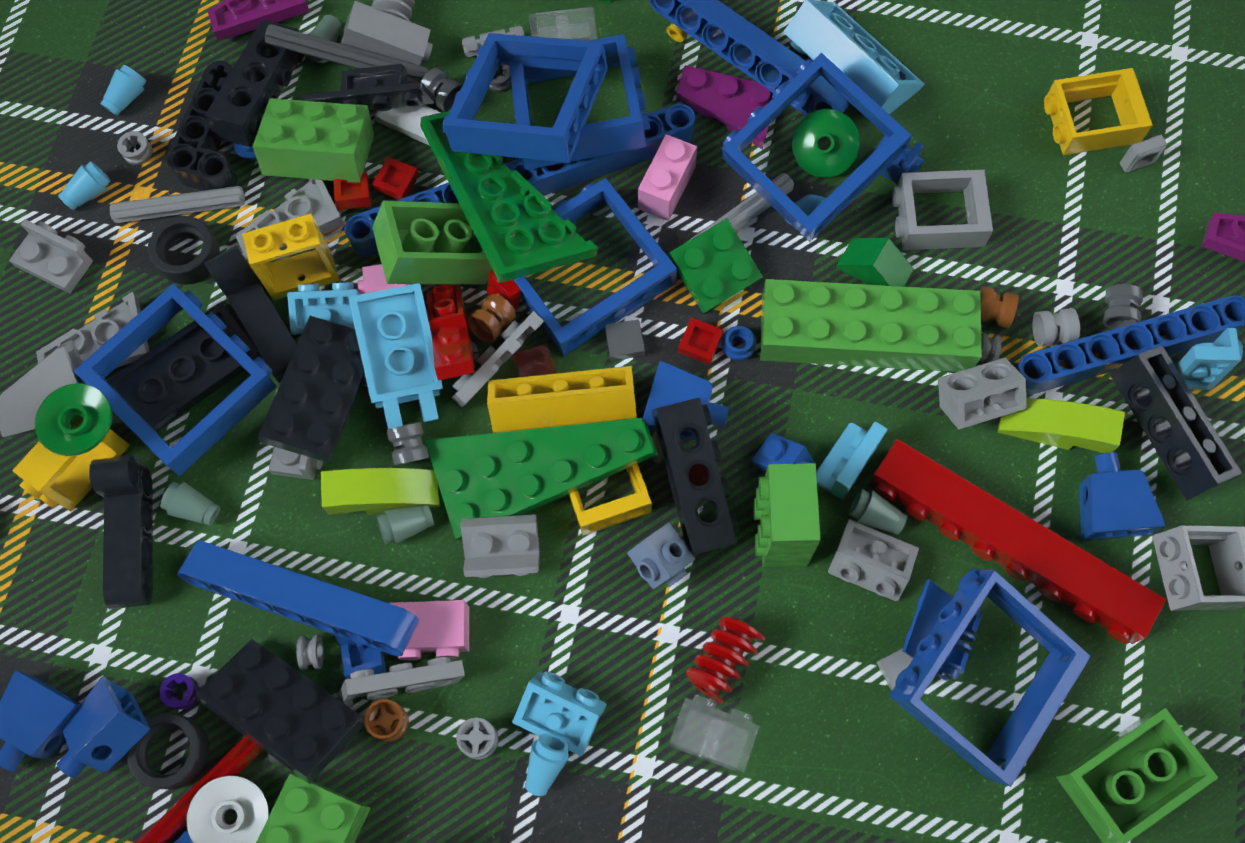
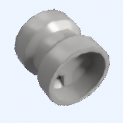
(1055, 327)

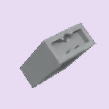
(977, 206)
(1183, 582)

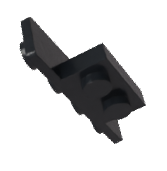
(377, 88)

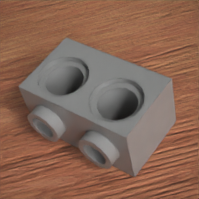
(982, 393)

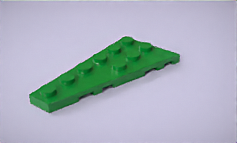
(506, 211)
(531, 467)

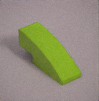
(1066, 425)
(378, 489)

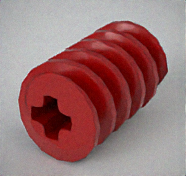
(723, 656)

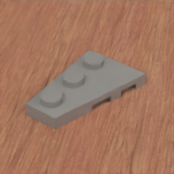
(309, 199)
(99, 331)
(492, 359)
(437, 674)

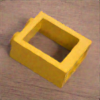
(1128, 102)
(283, 275)
(64, 478)
(614, 511)

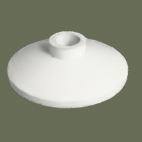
(211, 802)

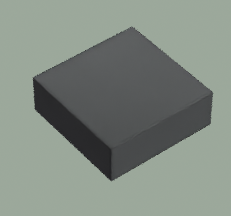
(624, 340)

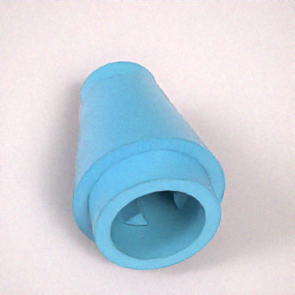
(123, 89)
(84, 185)
(545, 763)

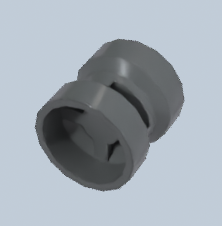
(442, 88)
(1122, 305)
(407, 443)

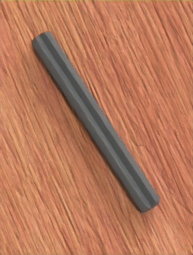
(336, 52)

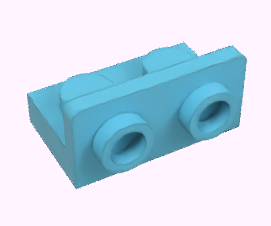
(323, 304)
(1210, 362)
(849, 458)
(559, 710)

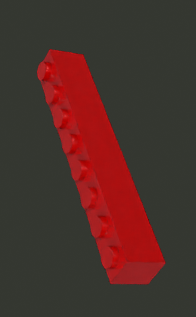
(1017, 543)

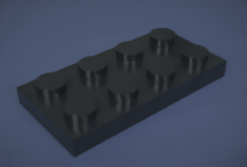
(180, 371)
(316, 392)
(280, 710)

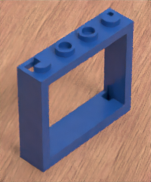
(599, 137)
(527, 141)
(861, 178)
(623, 301)
(219, 420)
(1039, 701)

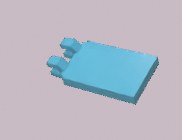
(396, 350)

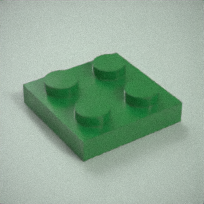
(714, 265)

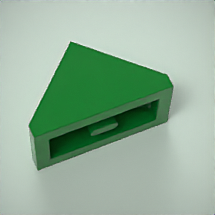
(875, 262)

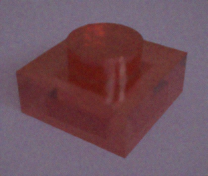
(534, 361)

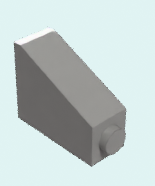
(386, 35)
(25, 396)

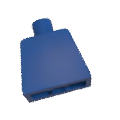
(675, 386)
(1116, 502)
(32, 719)
(102, 729)

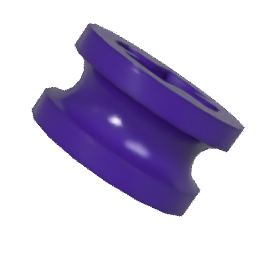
(167, 689)

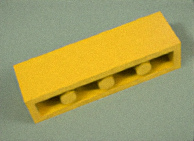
(561, 399)

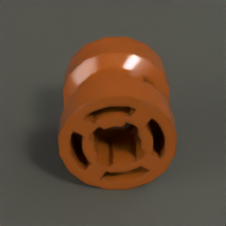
(998, 307)
(493, 316)
(380, 718)

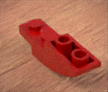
(449, 332)

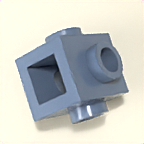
(662, 557)

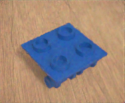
(924, 620)

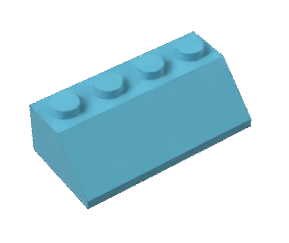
(830, 30)

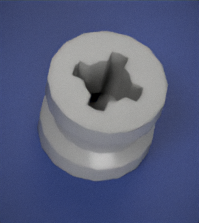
(472, 734)

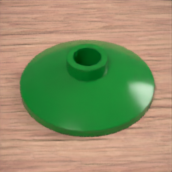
(843, 147)
(61, 411)

